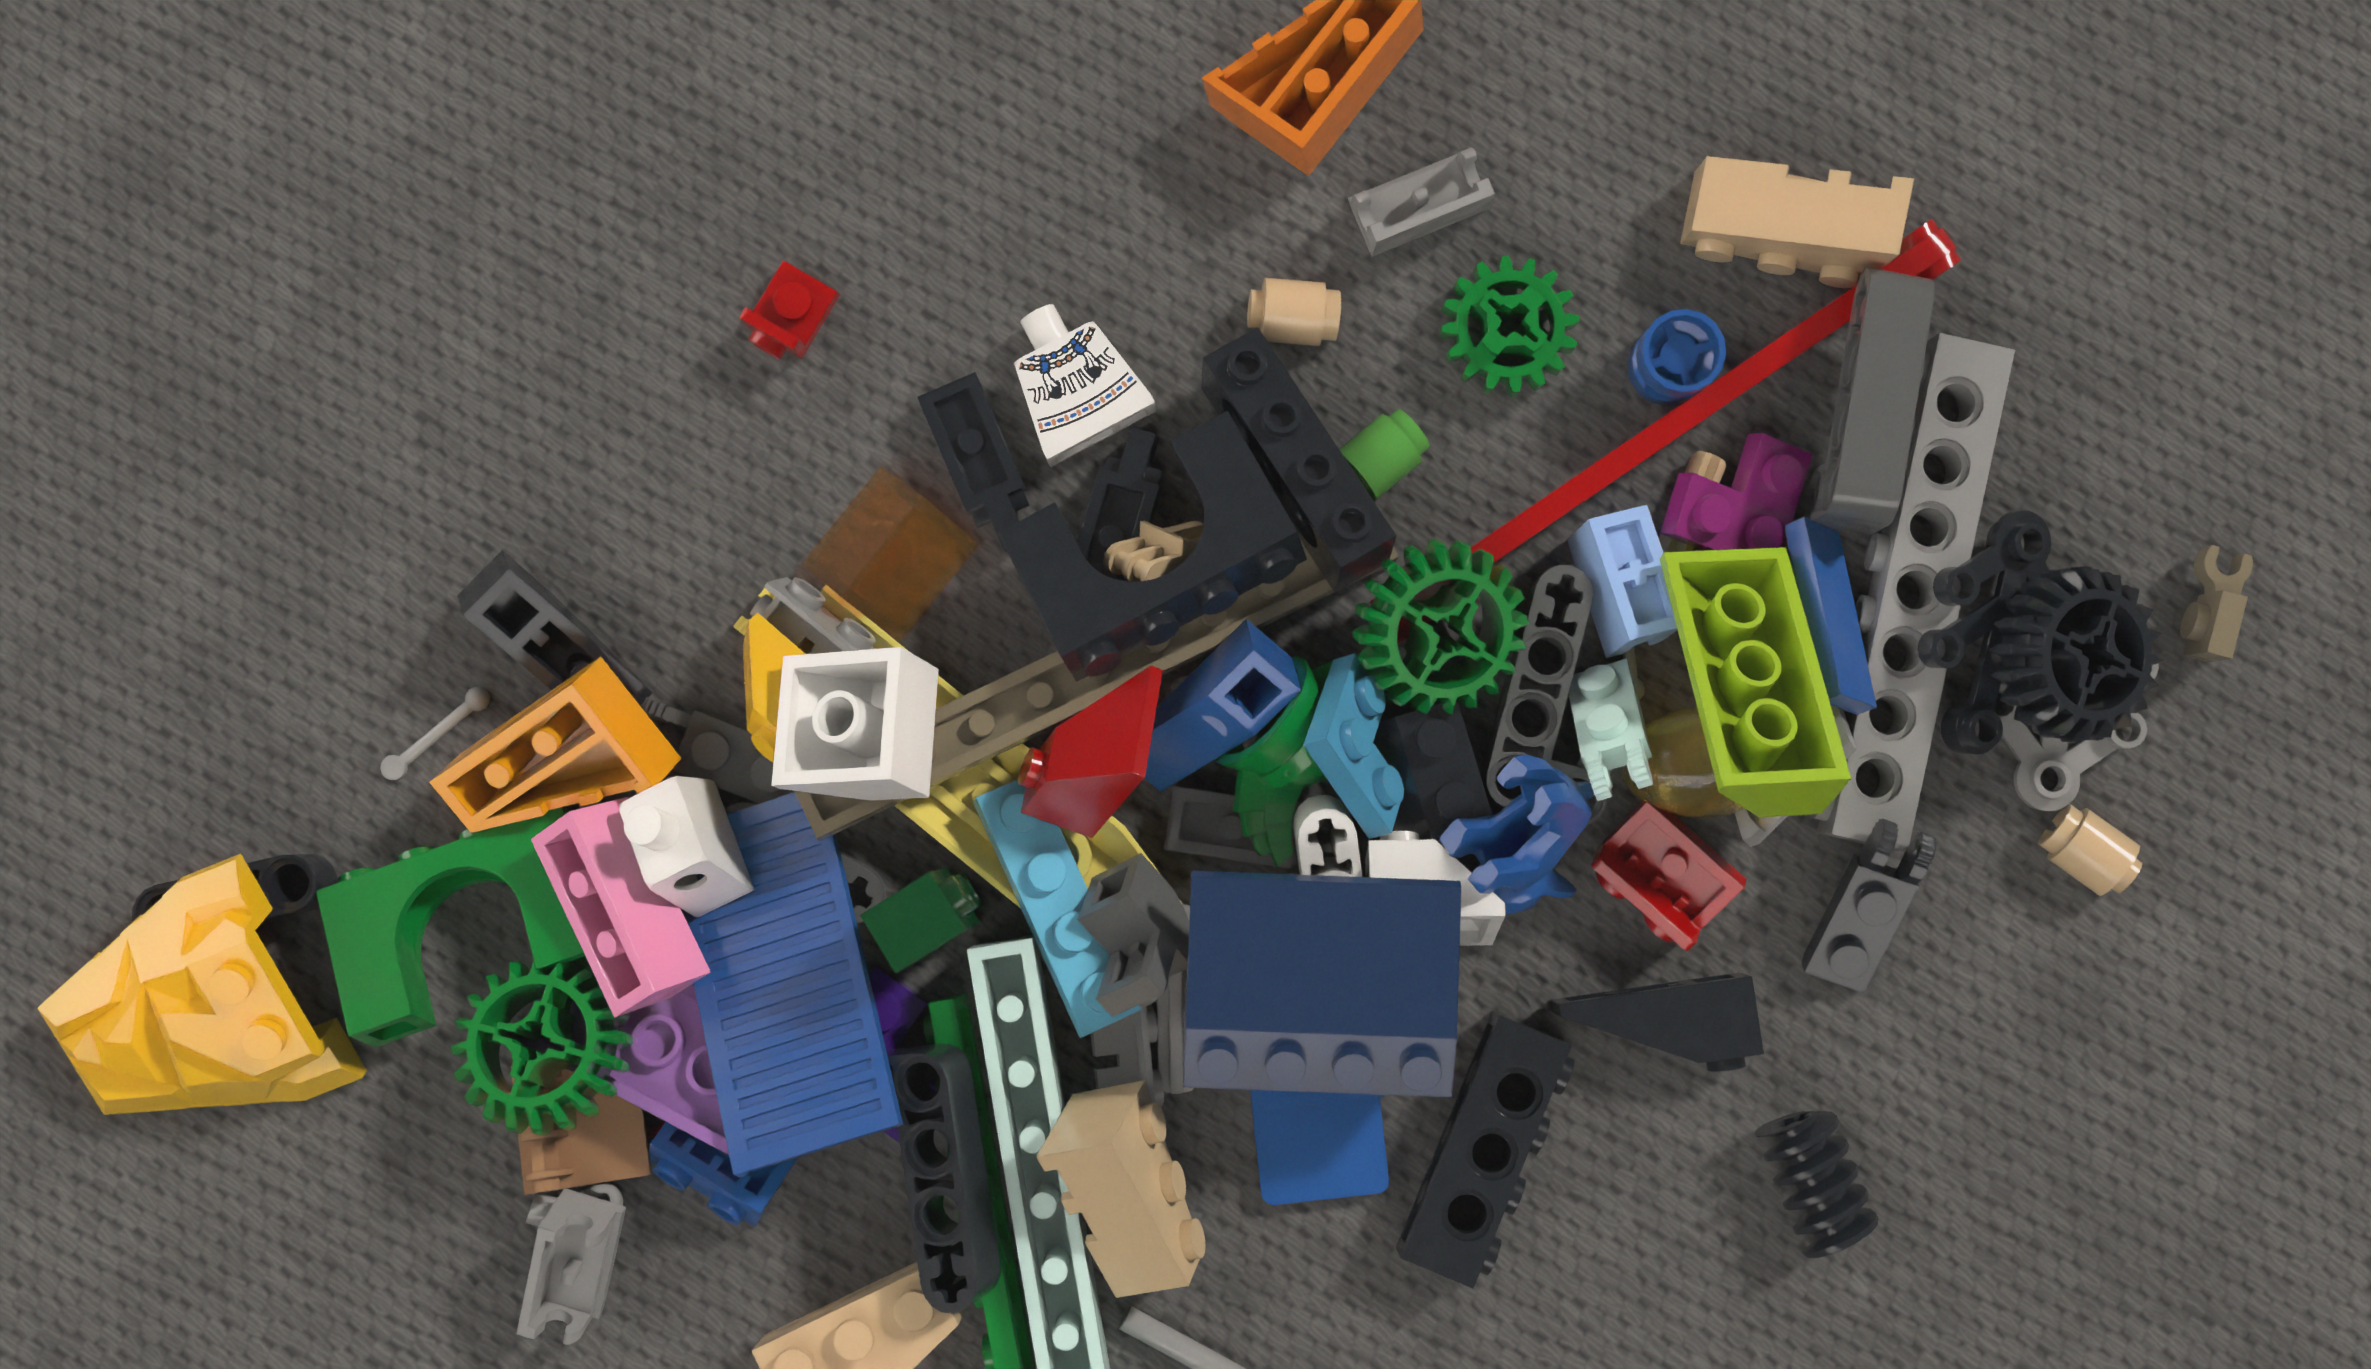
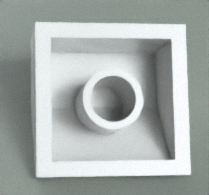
(856, 724)

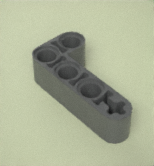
(1874, 404)
(1544, 691)

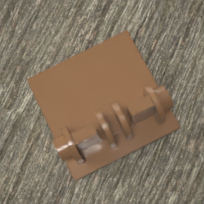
(594, 1152)

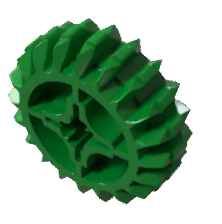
(1455, 604)
(536, 1070)

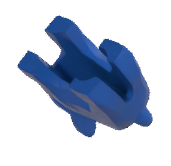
(1526, 837)

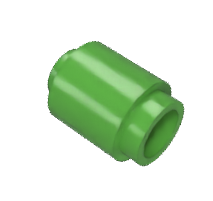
(1385, 451)

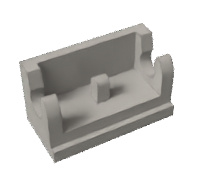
(1421, 202)
(571, 1264)

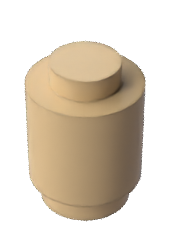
(1295, 311)
(2091, 850)

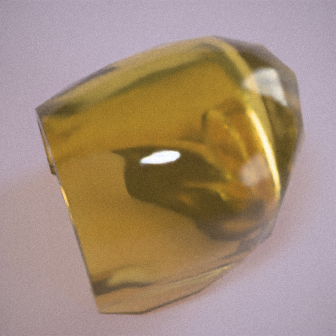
(1681, 768)

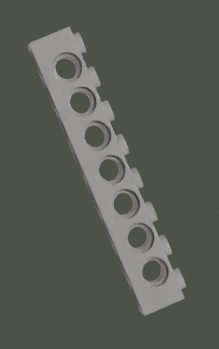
(1977, 380)

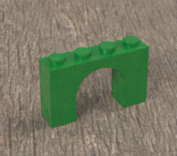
(380, 917)

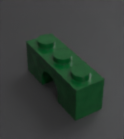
(924, 916)

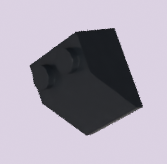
(1435, 769)

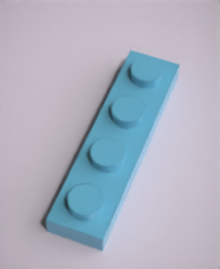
(1051, 901)

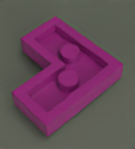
(1749, 512)

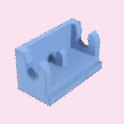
(1627, 579)

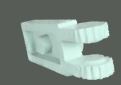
(1610, 725)

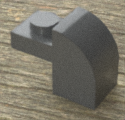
(1141, 928)

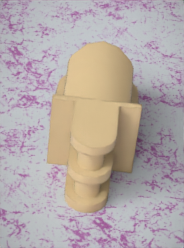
(1153, 552)

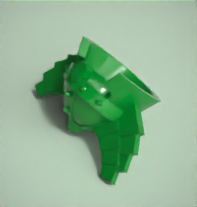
(1279, 767)

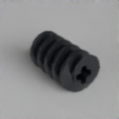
(1821, 1181)

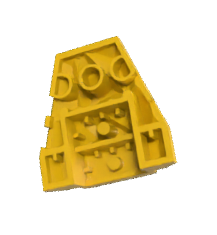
(195, 1009)

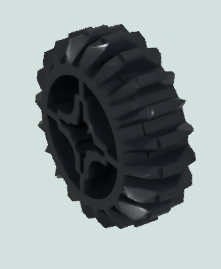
(2079, 670)

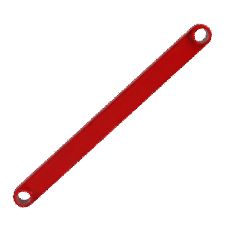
(1922, 254)

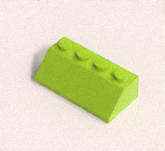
(1756, 680)

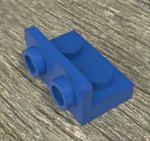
(690, 1161)

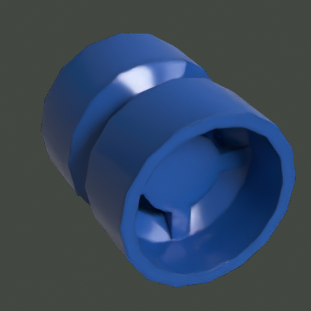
(1676, 357)

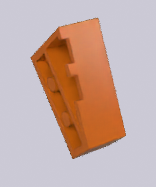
(1314, 75)

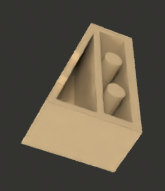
(1794, 219)
(1126, 1187)
(869, 1329)

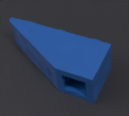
(1220, 705)

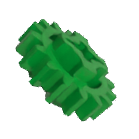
(1490, 307)

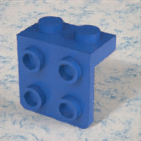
(1318, 1145)

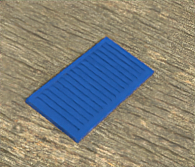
(790, 999)

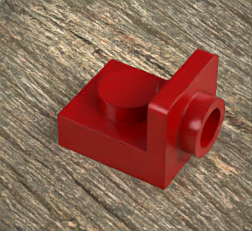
(789, 312)

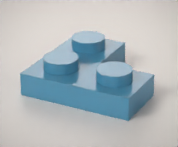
(1344, 748)

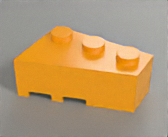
(558, 752)

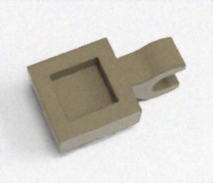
(2216, 617)

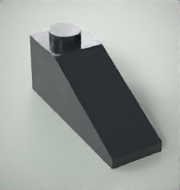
(536, 626)
(1695, 1019)

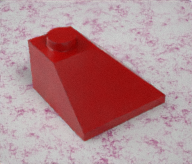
(1093, 758)

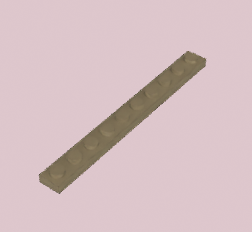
(1048, 695)

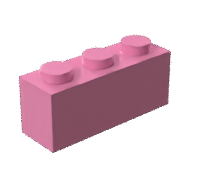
(627, 932)

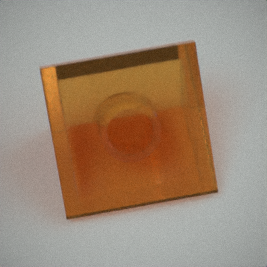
(890, 554)

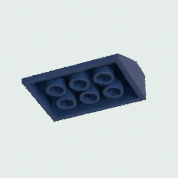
(1322, 984)

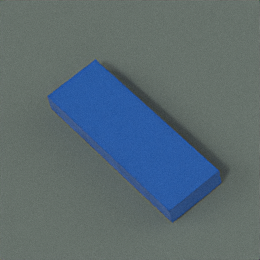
(1831, 614)

